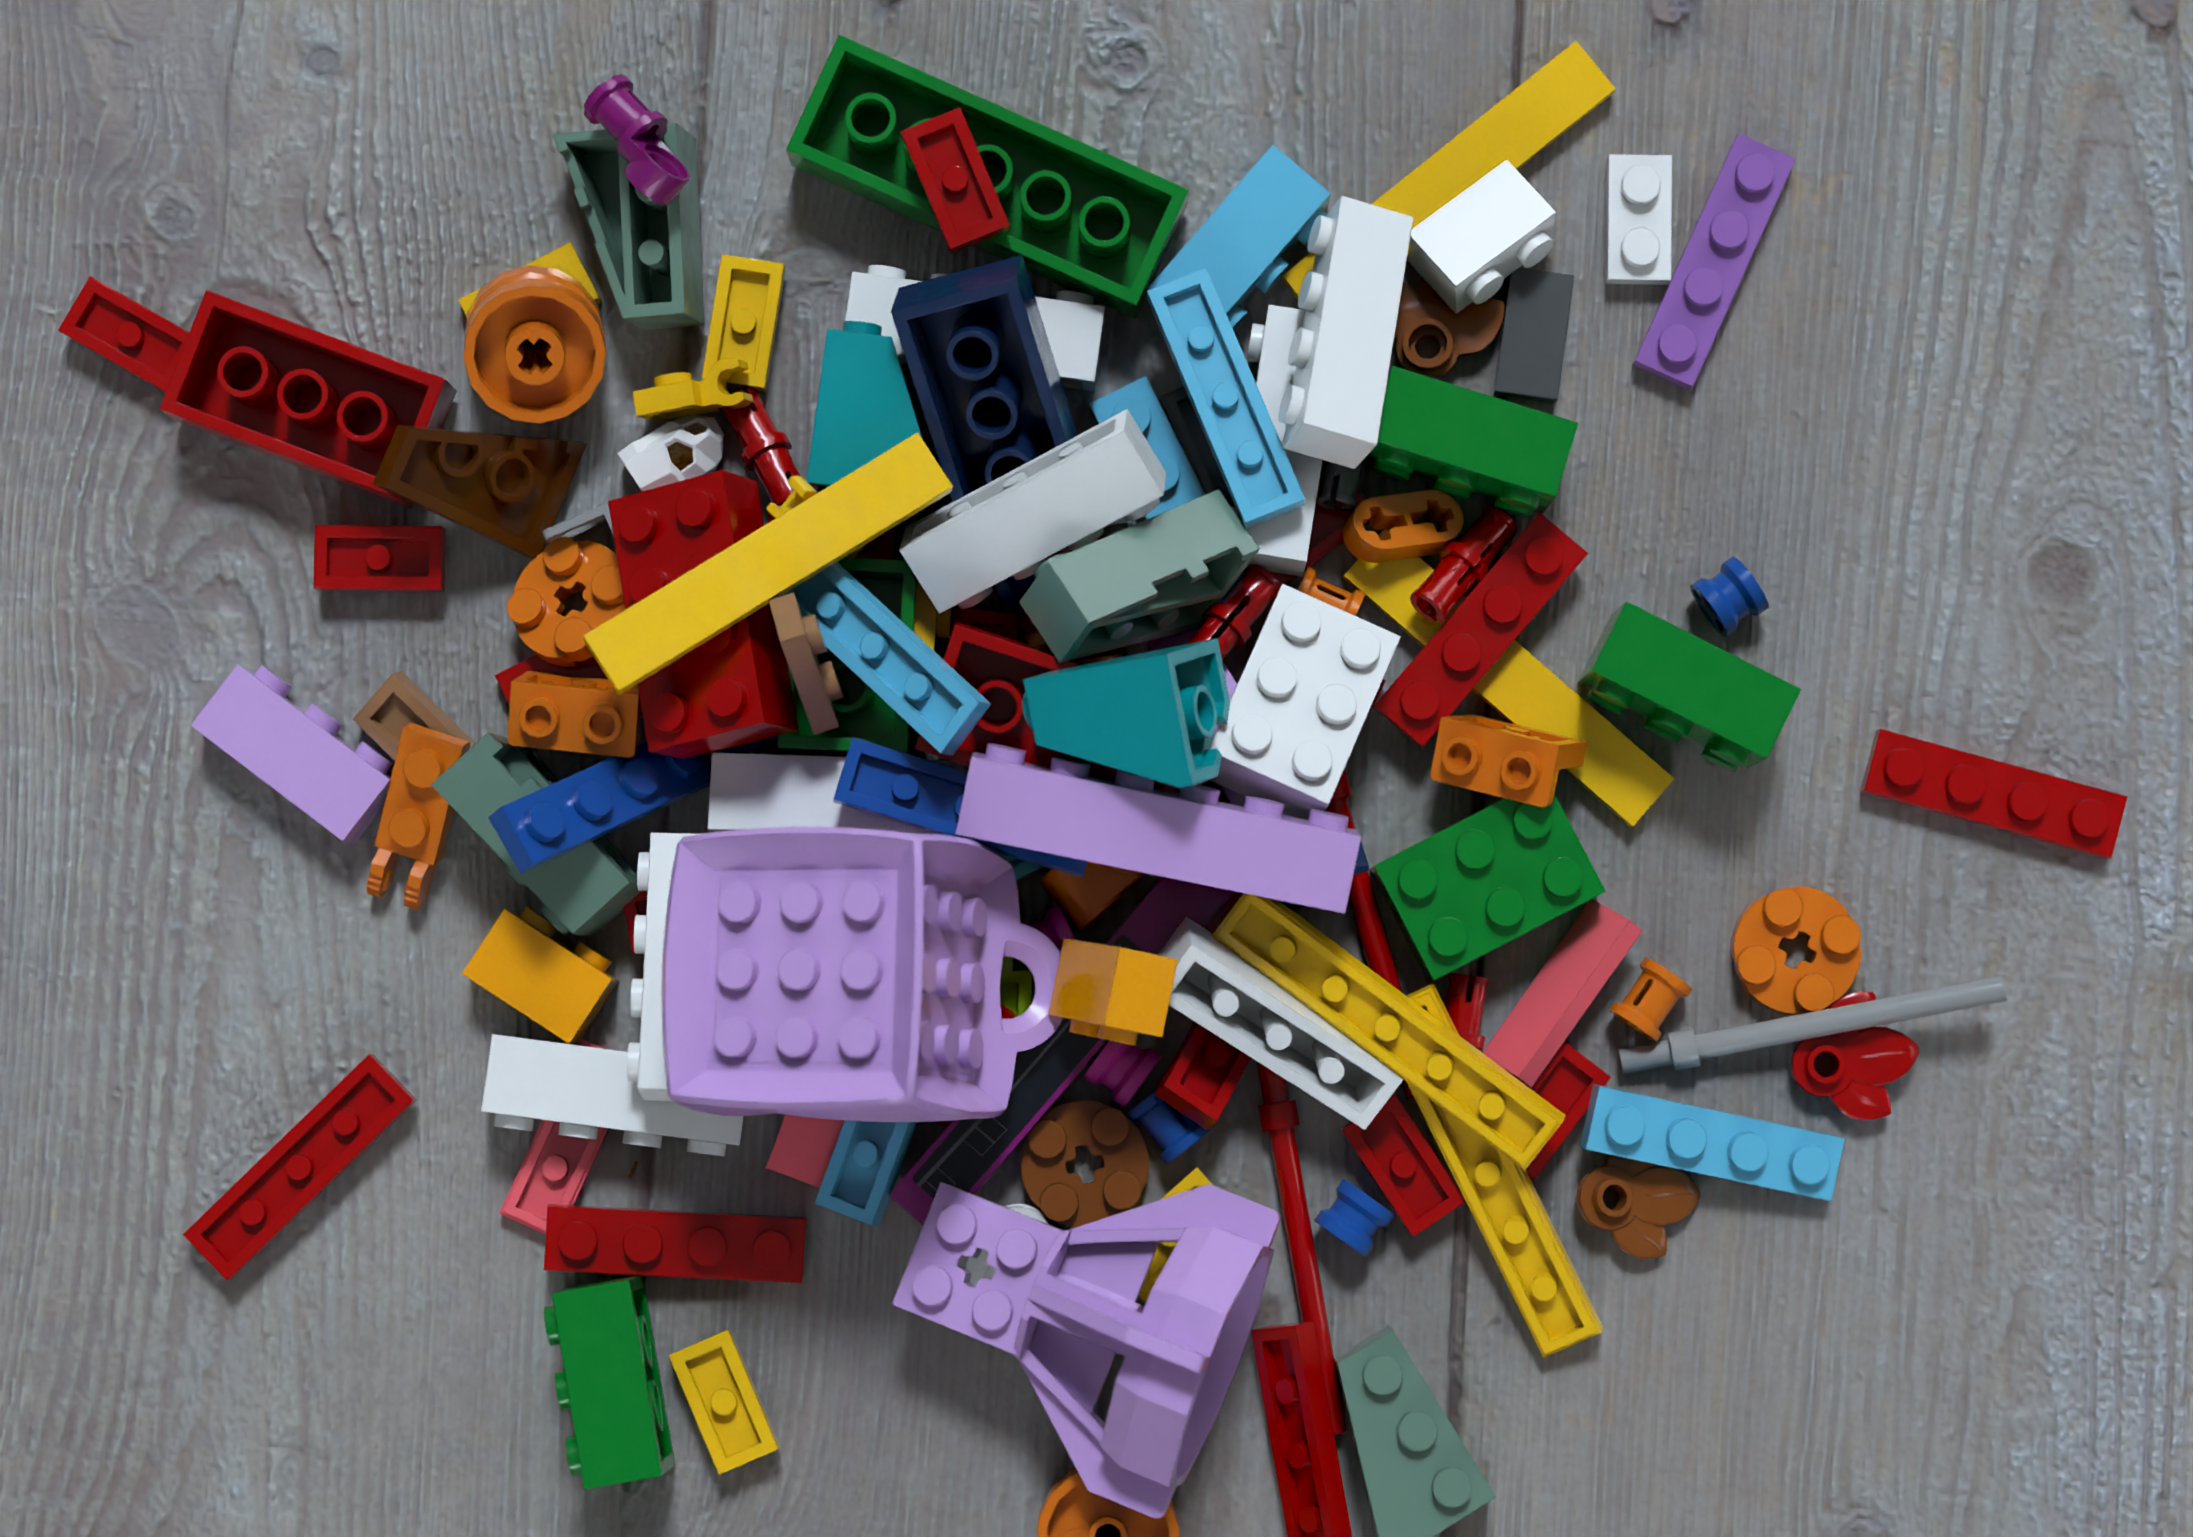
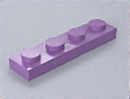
(1713, 261)

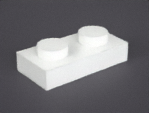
(1638, 219)

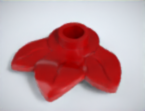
(1863, 1065)

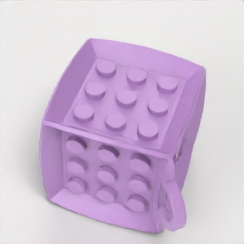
(845, 975)

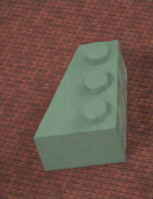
(643, 245)
(1140, 580)
(577, 888)
(1405, 1446)

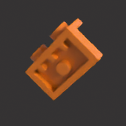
(573, 714)
(1503, 758)

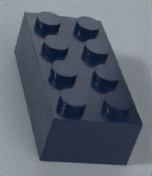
(982, 371)

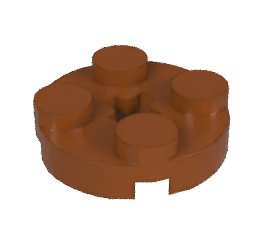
(1106, 1134)

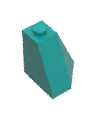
(859, 403)
(1136, 712)

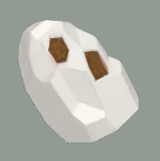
(675, 452)

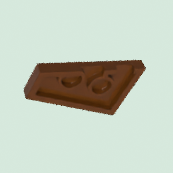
(483, 481)

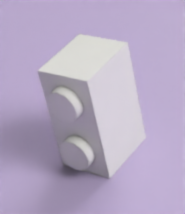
(1482, 237)

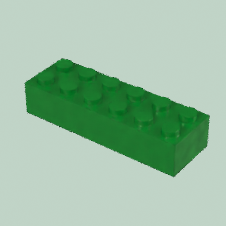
(1068, 205)

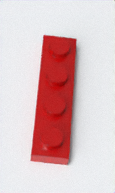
(1480, 630)
(1993, 794)
(299, 1167)
(674, 1243)
(1301, 1430)

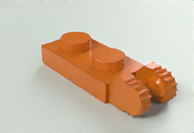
(414, 813)

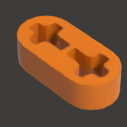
(1400, 514)

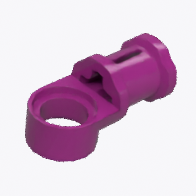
(639, 136)

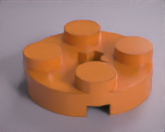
(546, 584)
(1830, 936)

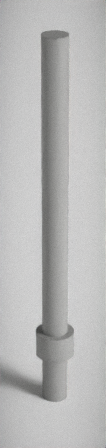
(1686, 1049)

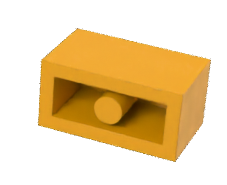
(542, 975)
(1112, 991)

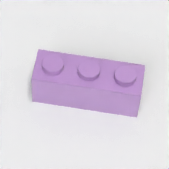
(296, 751)

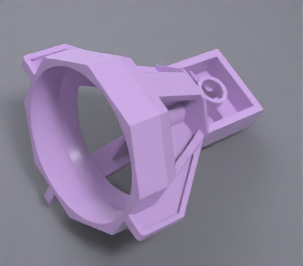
(1071, 1305)

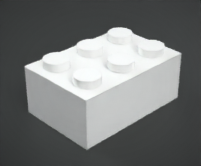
(1301, 702)

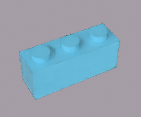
(1252, 232)

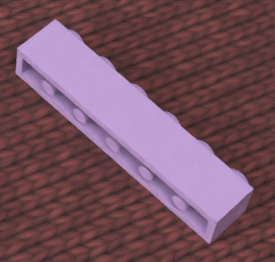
(1158, 830)

